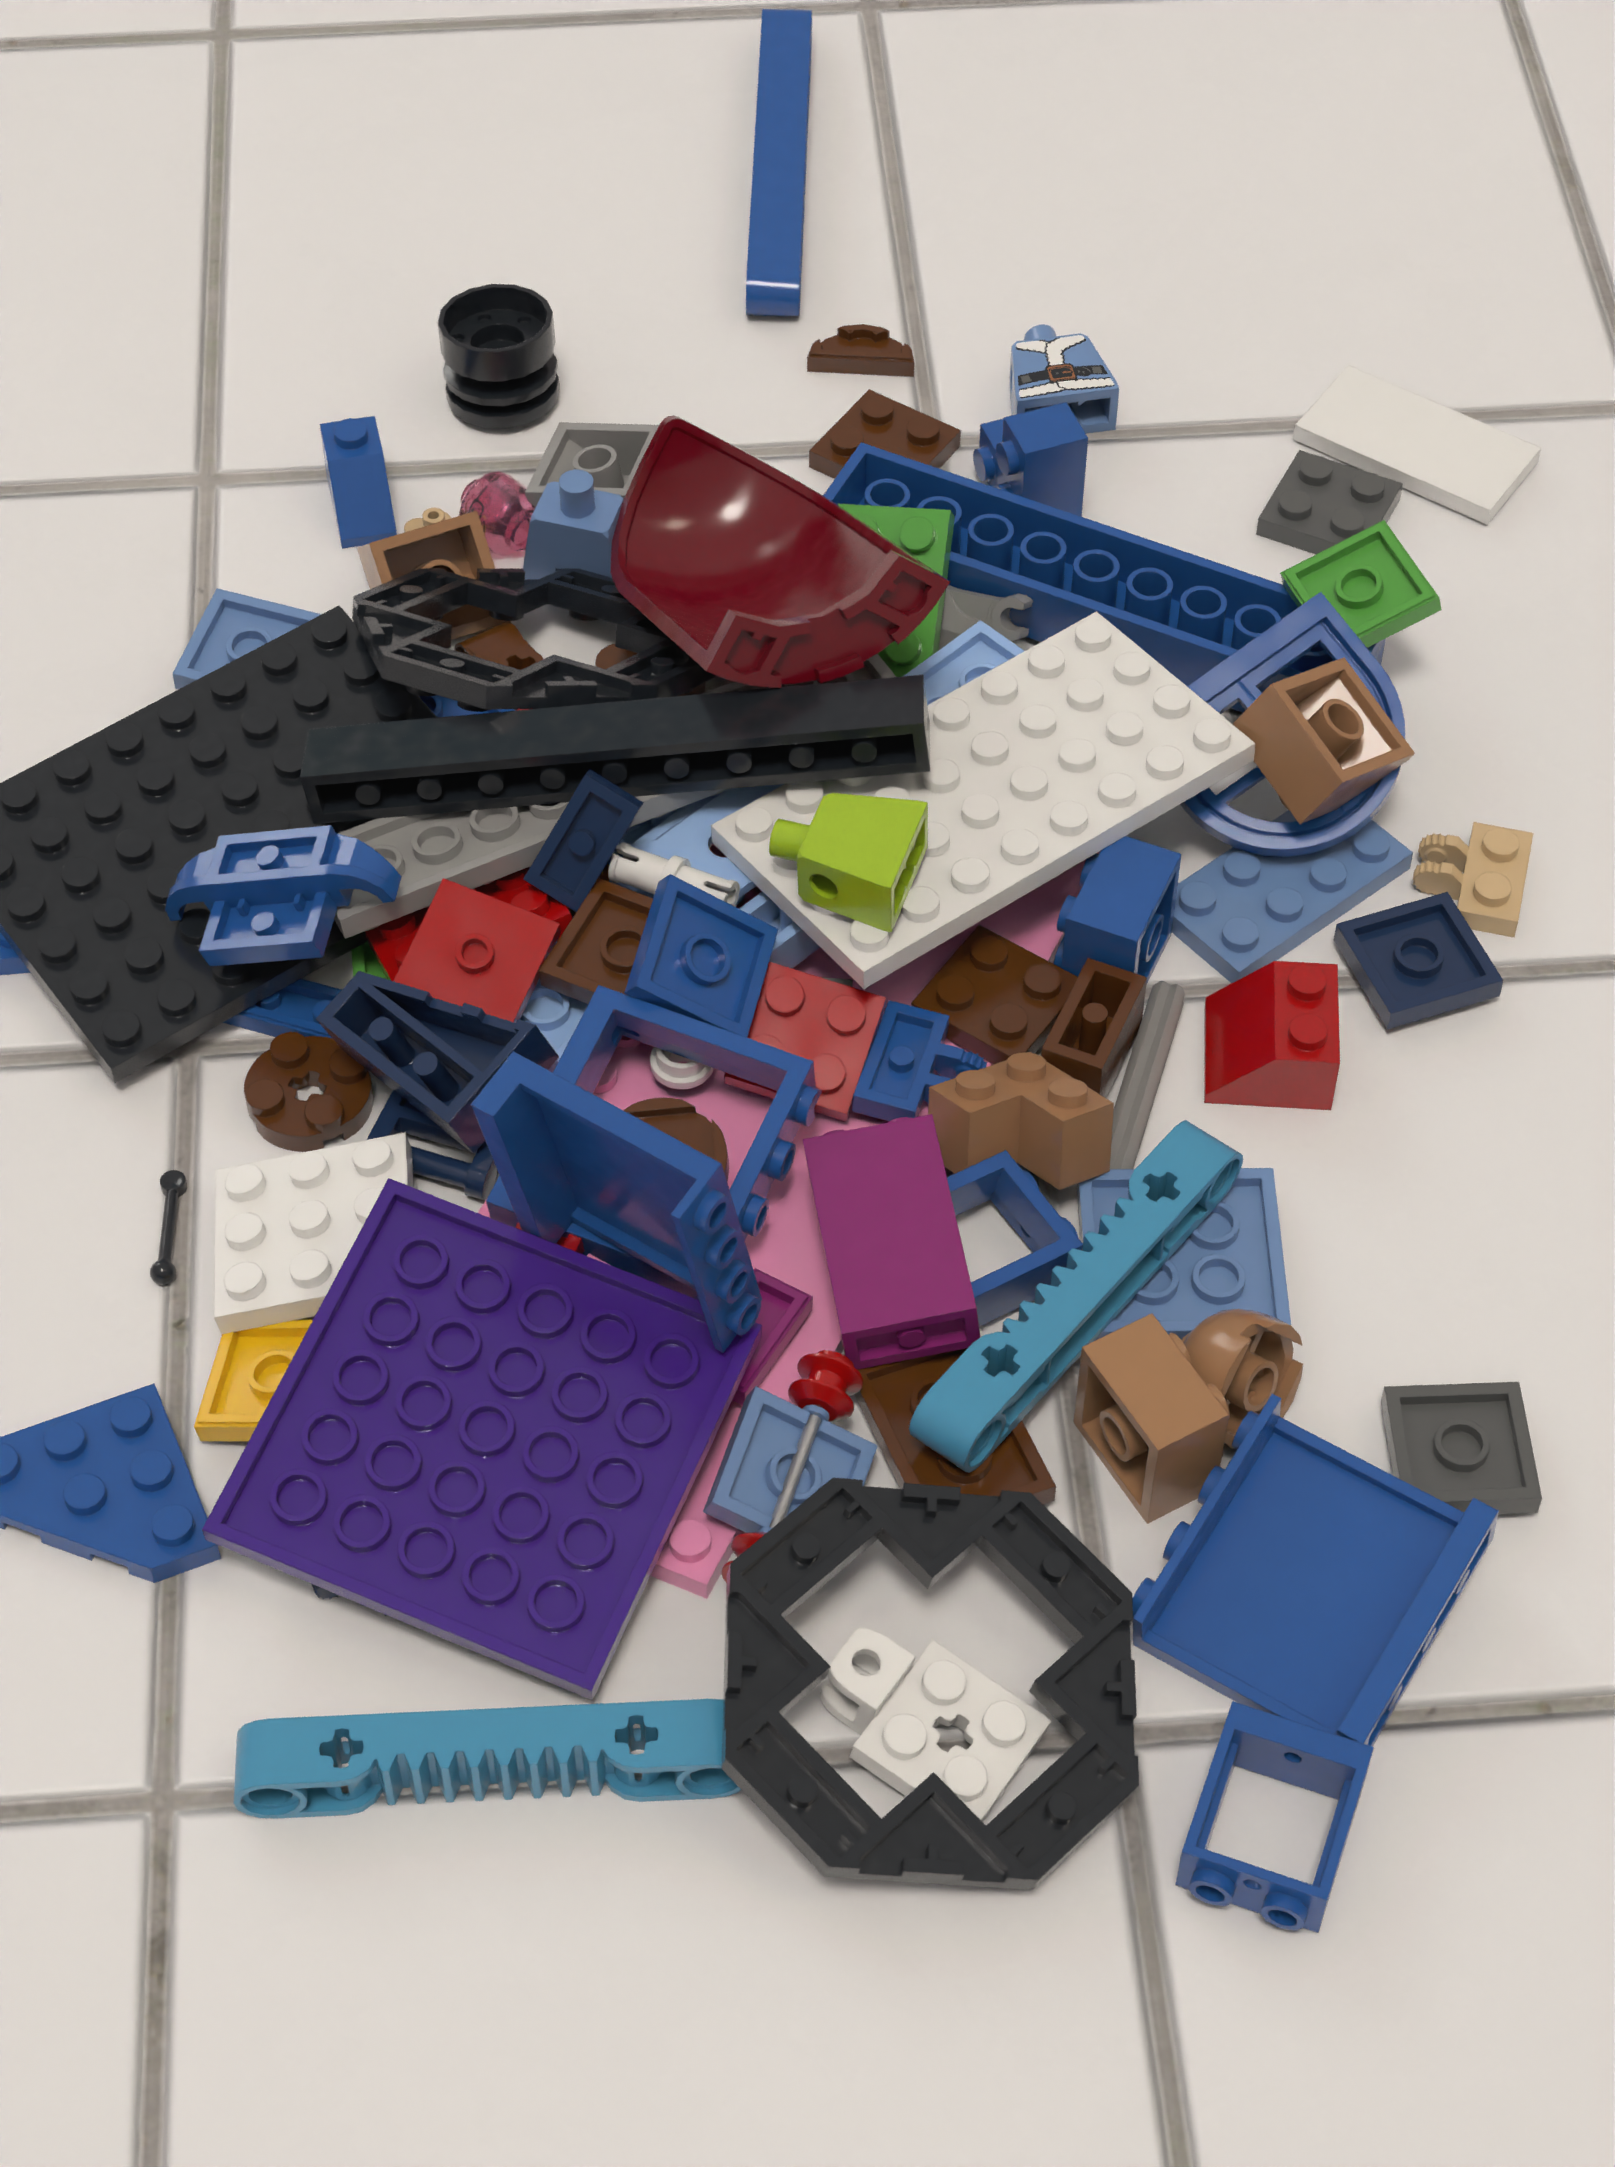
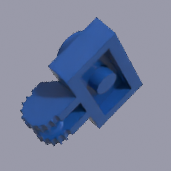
(903, 1062)

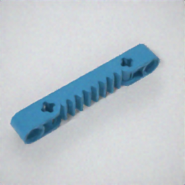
(1013, 1369)
(297, 1762)

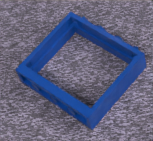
(772, 1151)

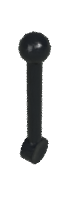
(173, 1186)

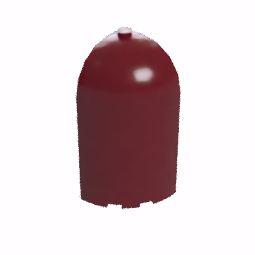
(759, 567)

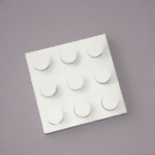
(291, 1226)

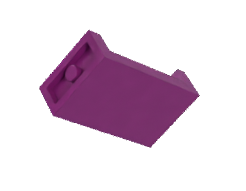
(891, 1242)

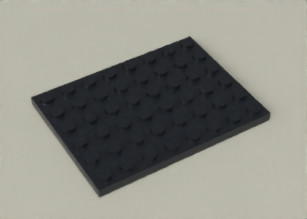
(117, 816)

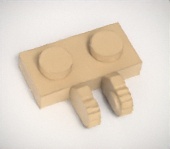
(1482, 876)

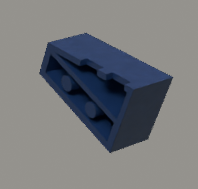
(429, 1048)

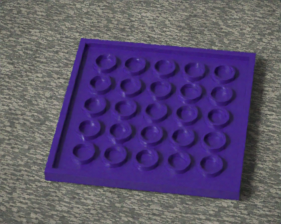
(484, 1438)

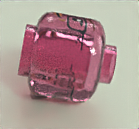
(501, 510)

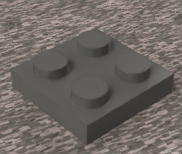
(1325, 503)
(1463, 1444)

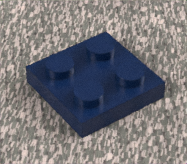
(1418, 960)

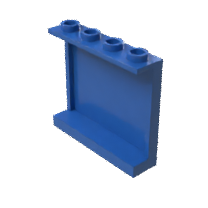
(621, 1179)
(1309, 1580)

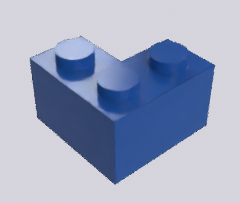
(1036, 456)

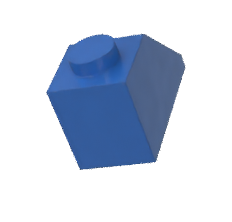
(357, 481)

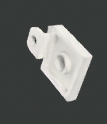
(901, 1703)

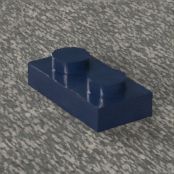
(583, 840)

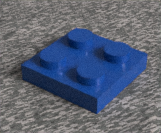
(701, 957)

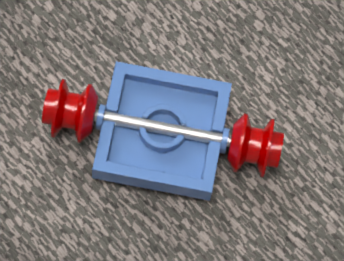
(788, 1449)

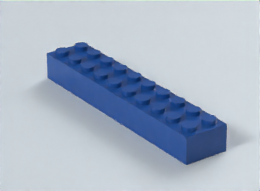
(1003, 544)

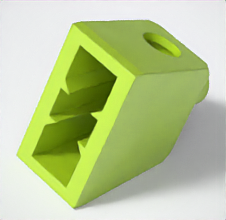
(856, 855)

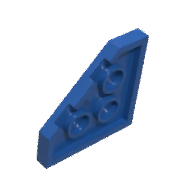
(107, 1487)

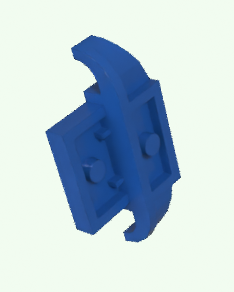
(277, 891)

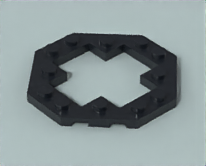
(413, 647)
(931, 1830)

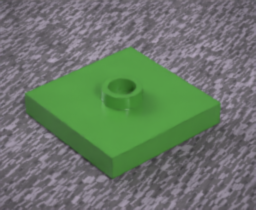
(1367, 583)

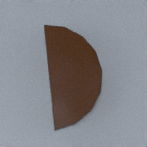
(861, 351)

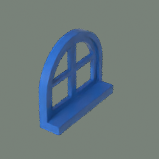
(1238, 681)

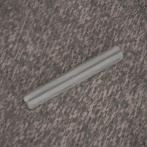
(1144, 1072)

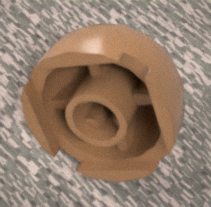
(1247, 1360)

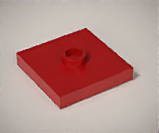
(478, 951)

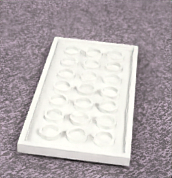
(1020, 786)

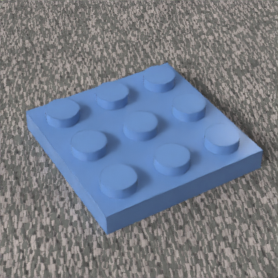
(1221, 1266)

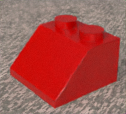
(1274, 1038)

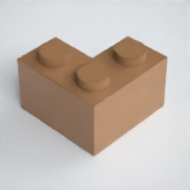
(1031, 1112)

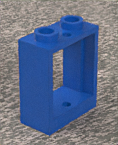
(1031, 1216)
(1292, 1755)

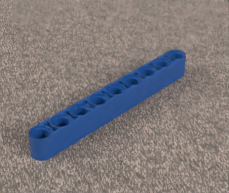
(779, 164)

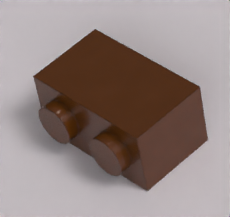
(1097, 1025)

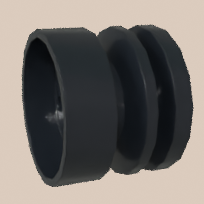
(499, 355)

